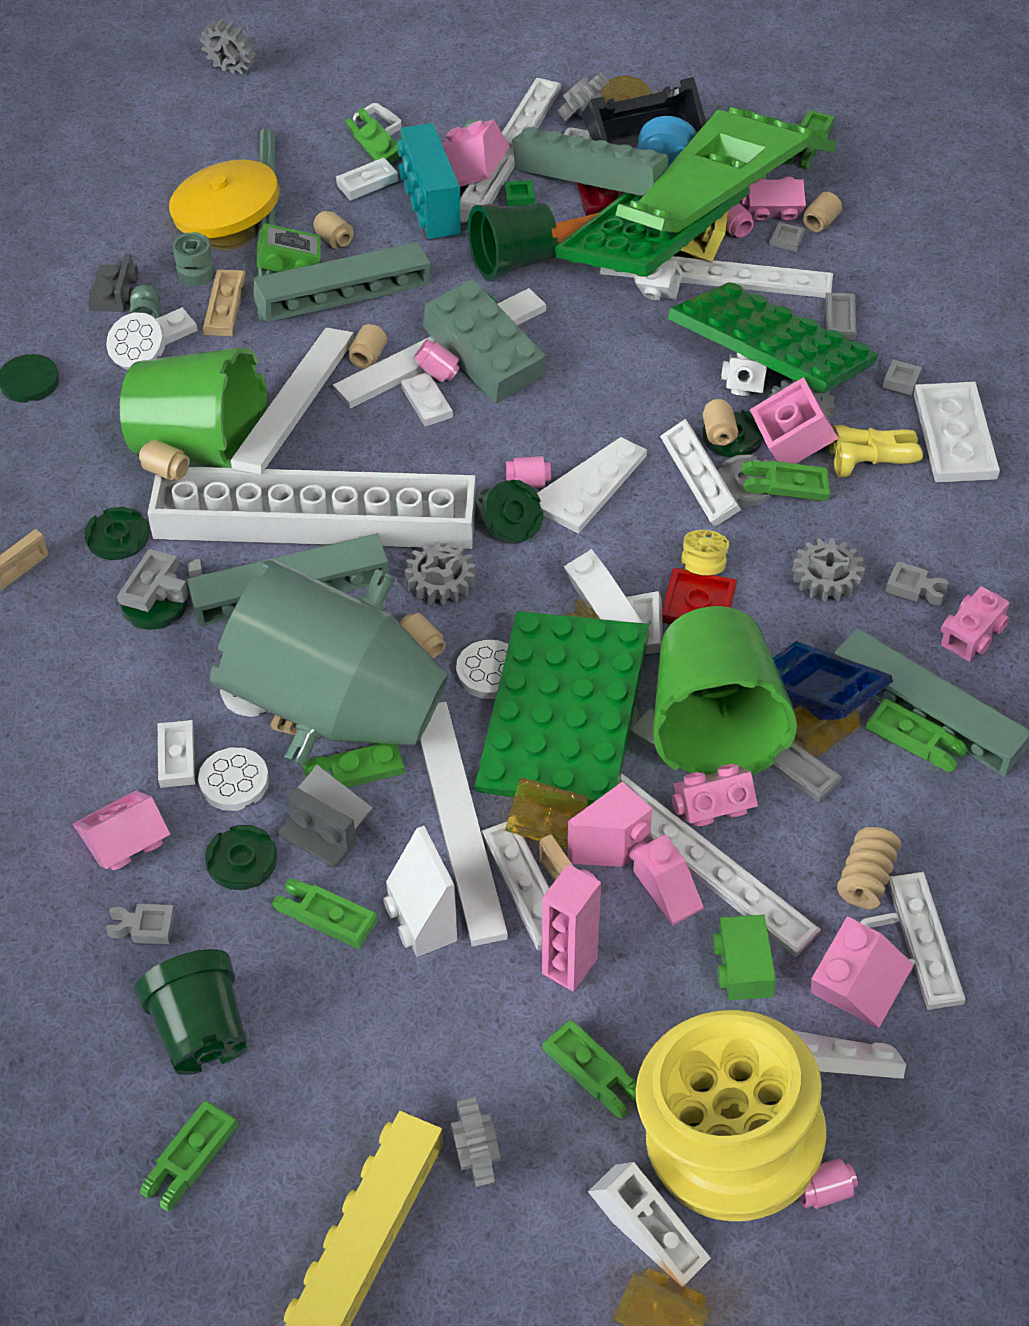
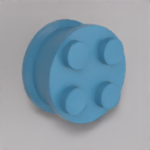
(666, 136)

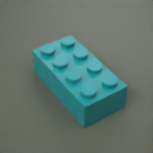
(429, 181)

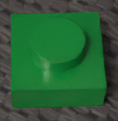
(519, 193)

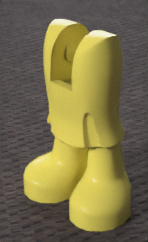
(873, 446)

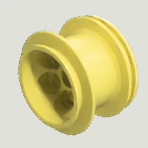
(744, 1153)

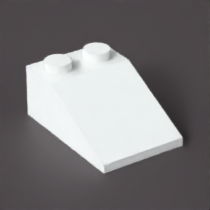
(422, 897)

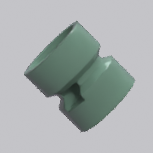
(193, 259)

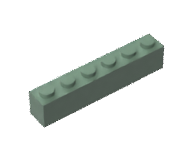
(588, 161)
(341, 281)
(339, 565)
(986, 732)

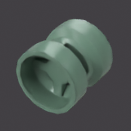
(145, 300)

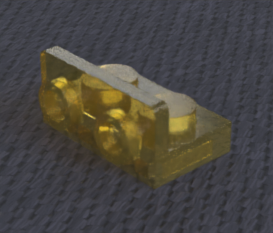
(822, 735)
(543, 811)
(656, 1303)

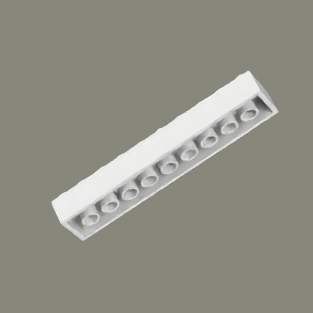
(314, 507)

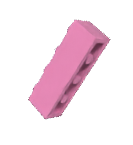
(570, 926)

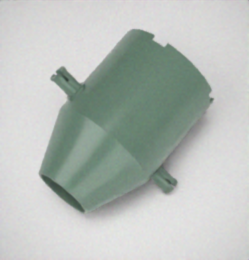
(327, 661)

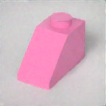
(667, 879)

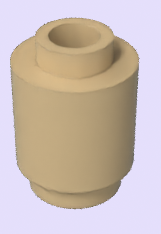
(822, 212)
(333, 229)
(367, 346)
(720, 422)
(164, 460)
(424, 633)

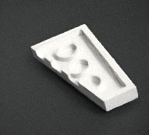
(586, 488)
(854, 1057)

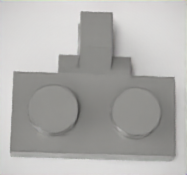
(152, 581)

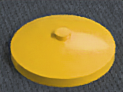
(224, 198)

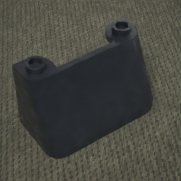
(623, 120)

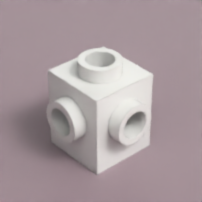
(662, 283)
(743, 384)

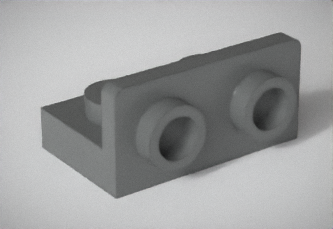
(113, 286)
(318, 828)

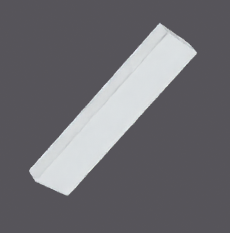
(700, 473)
(519, 875)
(926, 941)

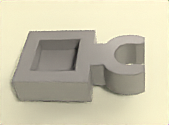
(912, 582)
(147, 925)

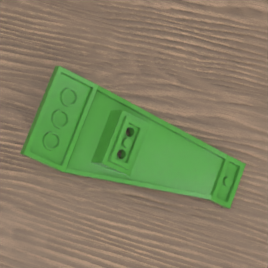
(717, 164)

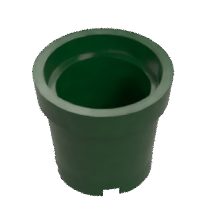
(510, 237)
(194, 1009)

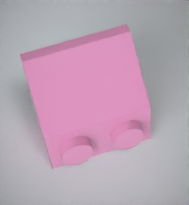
(475, 151)
(793, 423)
(123, 829)
(610, 829)
(861, 973)

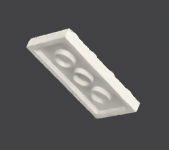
(956, 432)

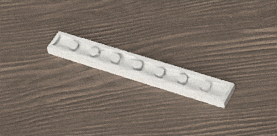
(528, 114)
(749, 277)
(402, 365)
(292, 401)
(462, 831)
(729, 879)

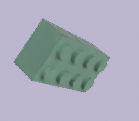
(484, 340)

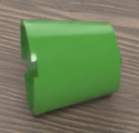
(194, 403)
(720, 695)

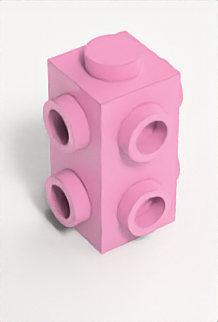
(775, 199)
(975, 623)
(713, 795)

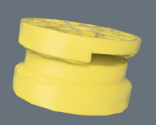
(704, 554)

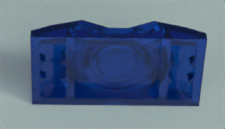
(826, 682)

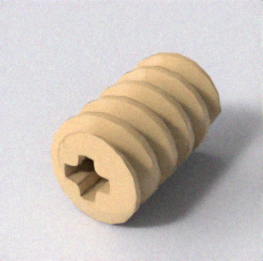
(868, 867)

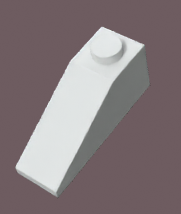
(599, 589)
(649, 1221)

